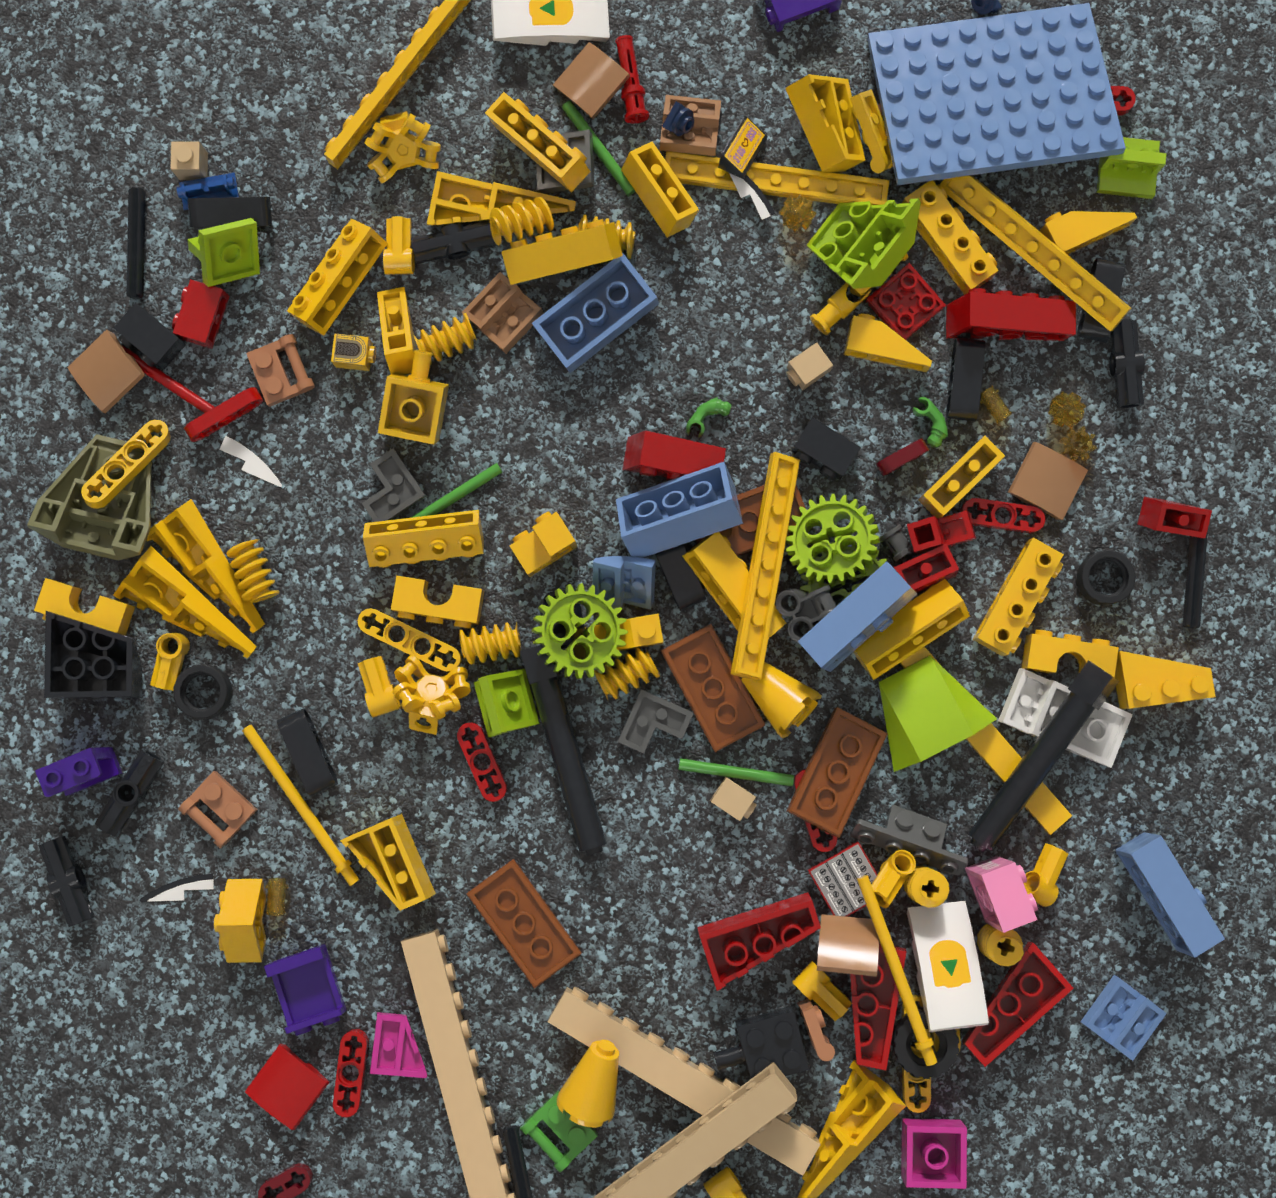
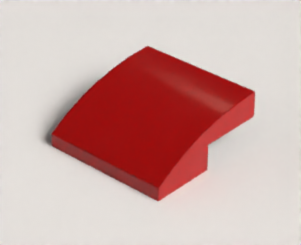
(287, 1087)

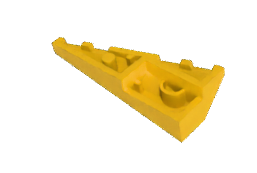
(469, 200)
(192, 545)
(163, 589)
(859, 1118)

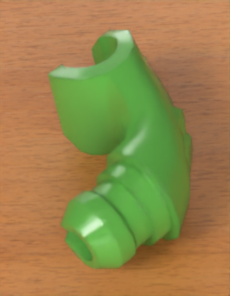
(711, 407)
(939, 428)

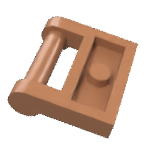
(272, 375)
(225, 802)
(814, 1022)

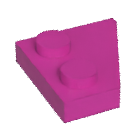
(395, 1048)

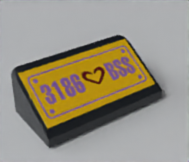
(742, 148)

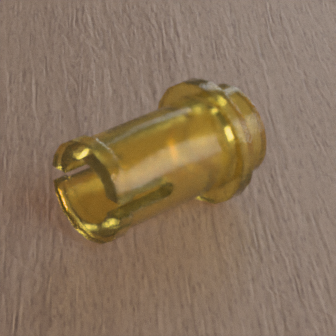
(994, 404)
(276, 896)

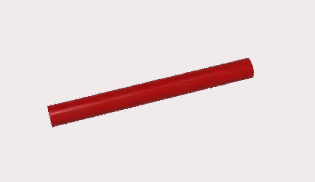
(171, 384)

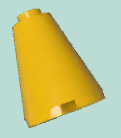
(782, 698)
(592, 1086)

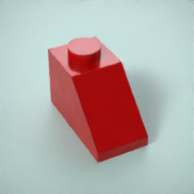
(1174, 517)

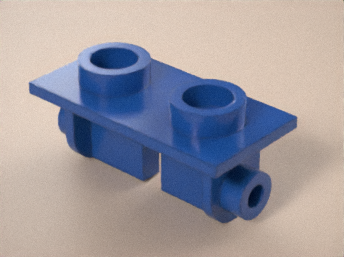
(209, 187)

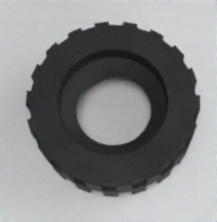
(915, 1065)

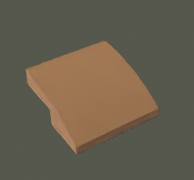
(591, 80)
(704, 133)
(503, 312)
(106, 371)
(1047, 480)
(848, 945)

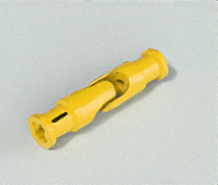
(839, 306)

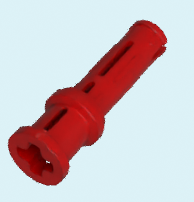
(633, 92)

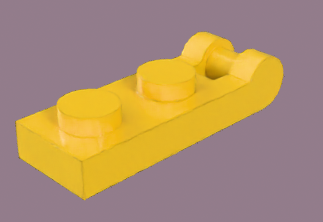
(873, 130)

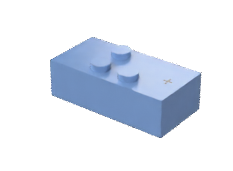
(596, 313)
(678, 511)
(858, 617)
(1170, 894)

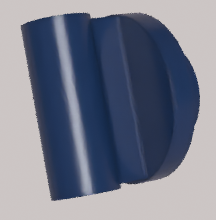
(986, 6)
(679, 120)

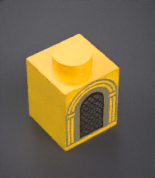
(353, 352)

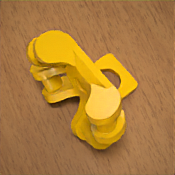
(401, 146)
(430, 694)

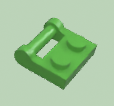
(573, 1135)

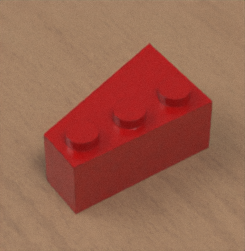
(668, 456)

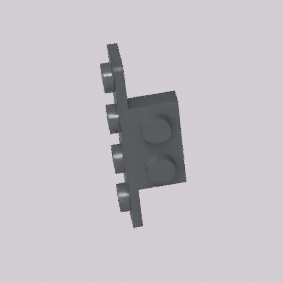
(912, 833)

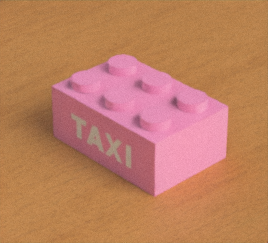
(1002, 893)

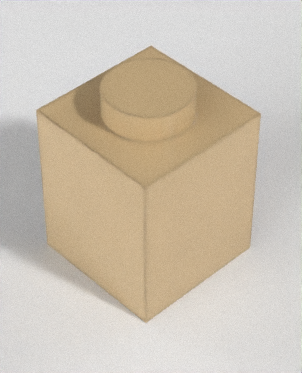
(189, 160)
(808, 367)
(734, 799)

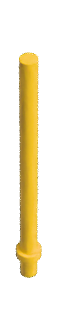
(342, 865)
(923, 1042)

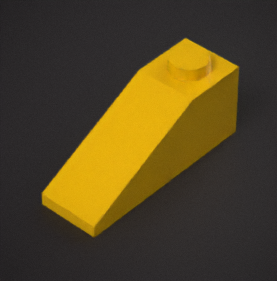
(1083, 228)
(396, 330)
(879, 343)
(642, 632)

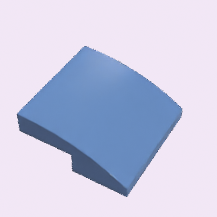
(626, 579)
(1123, 1017)

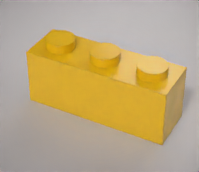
(659, 189)
(961, 477)

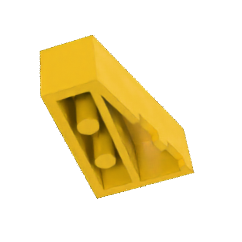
(828, 121)
(1159, 681)
(393, 861)

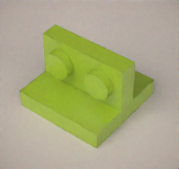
(1133, 171)
(227, 251)
(506, 702)

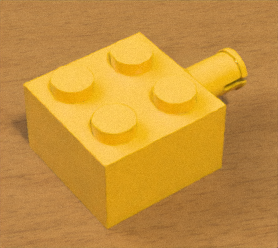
(414, 404)

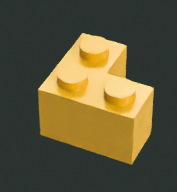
(544, 544)
(240, 920)

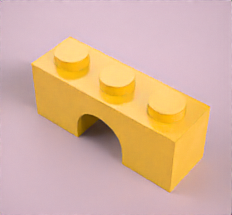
(64, 598)
(462, 607)
(1043, 652)

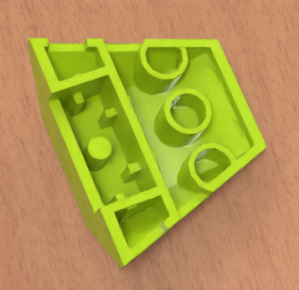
(866, 240)
(927, 712)

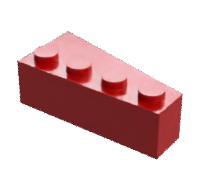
(1011, 316)
(755, 936)
(1017, 1003)
(875, 1012)

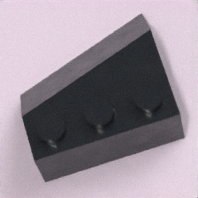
(89, 661)

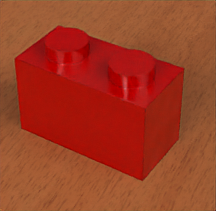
(200, 314)
(929, 568)

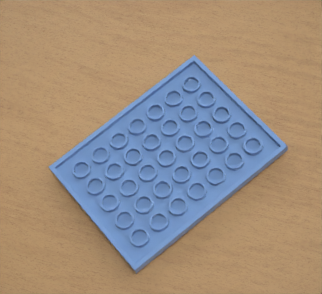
(994, 94)

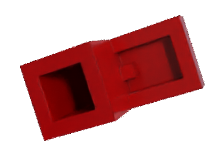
(935, 532)

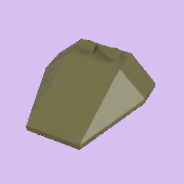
(109, 532)

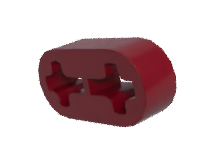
(902, 457)
(283, 1178)

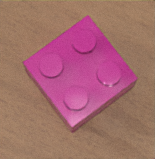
(934, 1153)

